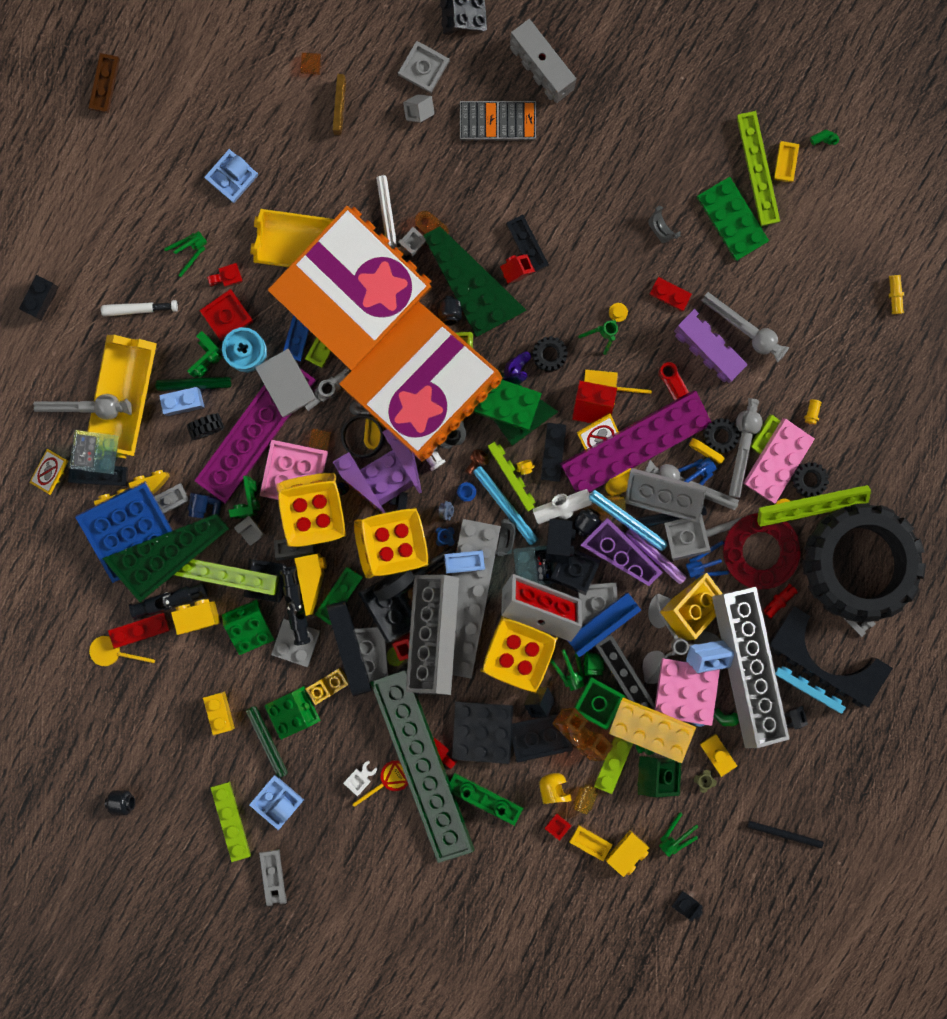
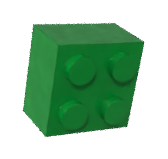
(598, 702)

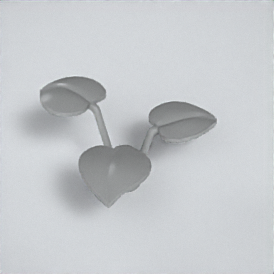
(652, 660)

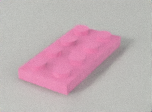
(778, 461)

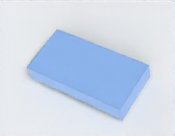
(464, 561)

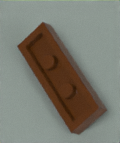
(104, 83)

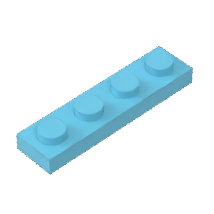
(816, 692)

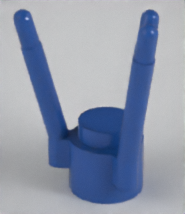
(704, 468)
(696, 568)

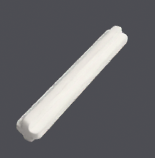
(386, 210)

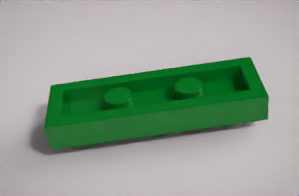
(341, 591)

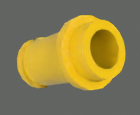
(813, 412)

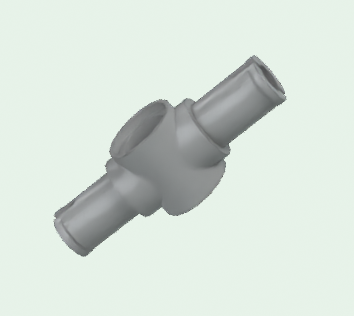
(319, 394)

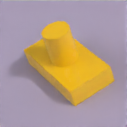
(718, 755)

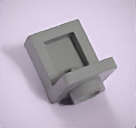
(411, 242)

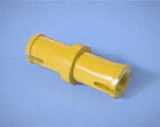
(896, 294)

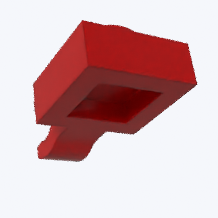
(228, 275)
(442, 749)

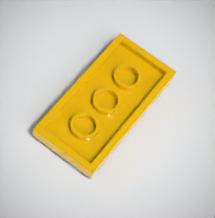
(652, 730)

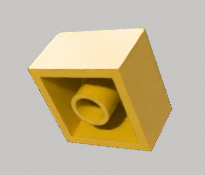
(196, 617)

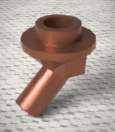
(479, 458)

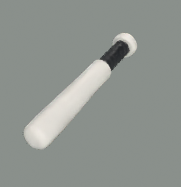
(136, 308)

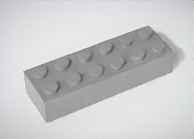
(432, 634)

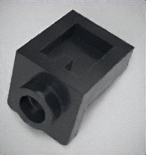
(687, 906)

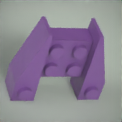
(383, 477)

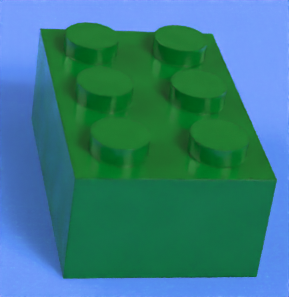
(510, 405)

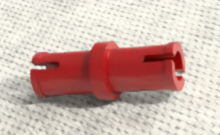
(779, 601)

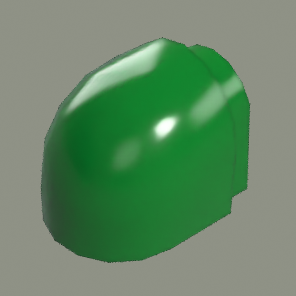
(593, 664)

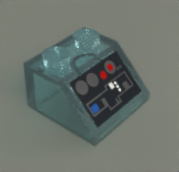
(93, 452)
(531, 564)

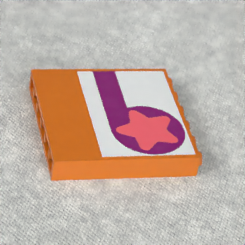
(350, 287)
(421, 381)

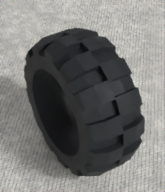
(907, 562)

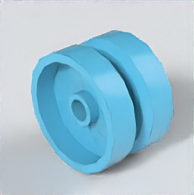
(236, 342)

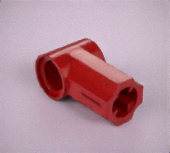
(673, 383)

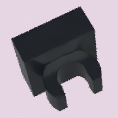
(400, 501)
(798, 718)

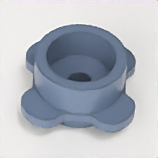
(446, 510)

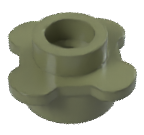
(705, 786)

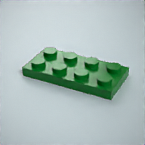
(732, 219)

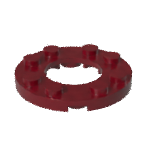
(761, 579)

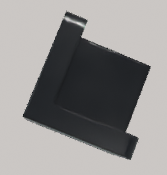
(539, 704)

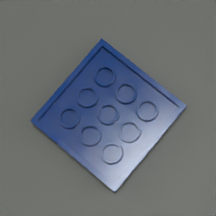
(123, 523)

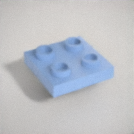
(231, 175)
(276, 802)

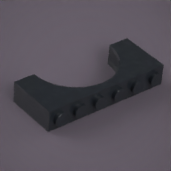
(859, 685)

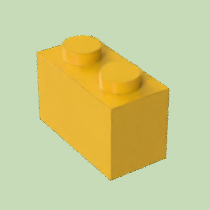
(218, 713)
(627, 854)

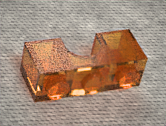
(572, 726)

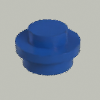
(466, 491)

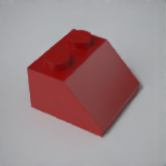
(593, 402)

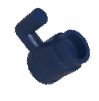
(198, 505)

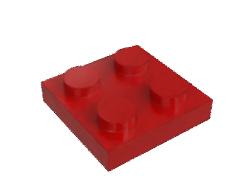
(226, 314)

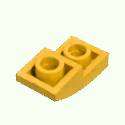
(327, 686)

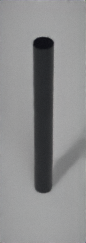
(785, 834)

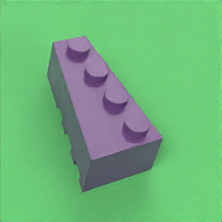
(710, 347)
(620, 551)

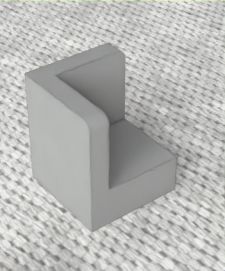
(418, 108)
(249, 530)

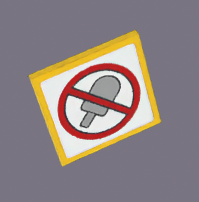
(597, 431)
(49, 471)

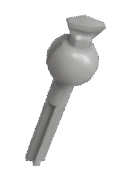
(763, 340)
(105, 406)
(748, 423)
(672, 472)

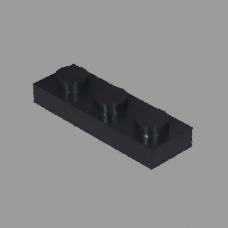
(527, 242)
(553, 452)
(119, 477)

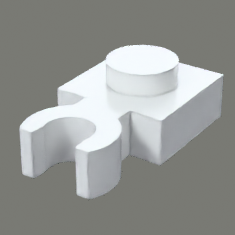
(358, 779)

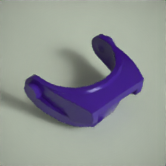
(513, 367)

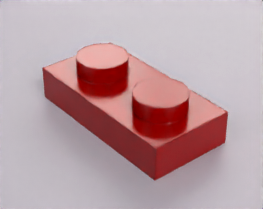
(670, 294)

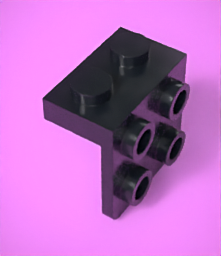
(463, 15)
(268, 568)

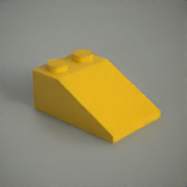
(310, 576)
(692, 608)

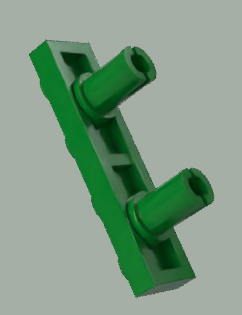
(485, 799)

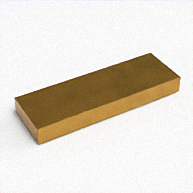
(339, 104)

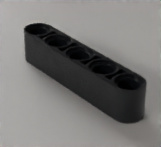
(349, 648)

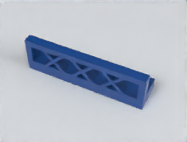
(604, 624)

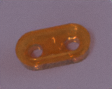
(432, 223)

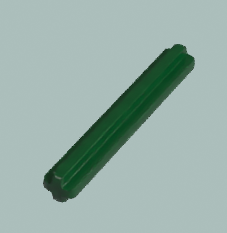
(201, 383)
(266, 742)

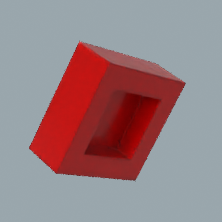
(557, 826)

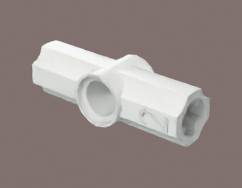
(562, 506)

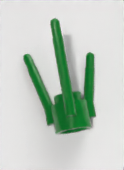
(196, 241)
(607, 331)
(574, 679)
(670, 845)

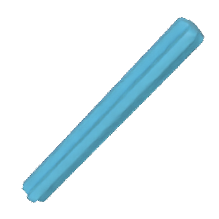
(505, 505)
(627, 520)

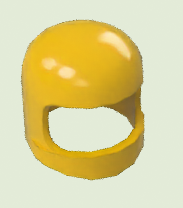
(552, 790)

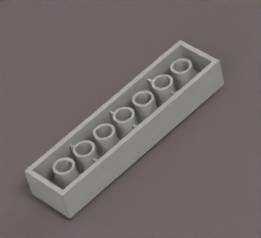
(472, 593)
(752, 668)

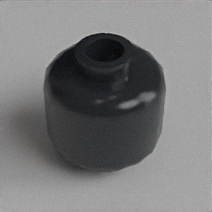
(449, 310)
(587, 521)
(120, 802)

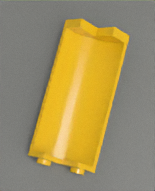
(284, 236)
(126, 375)

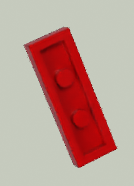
(138, 630)

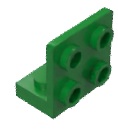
(211, 357)
(253, 506)
(247, 627)
(292, 713)

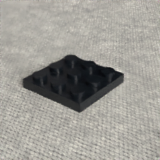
(482, 732)

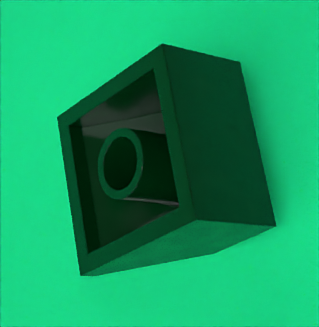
(658, 776)

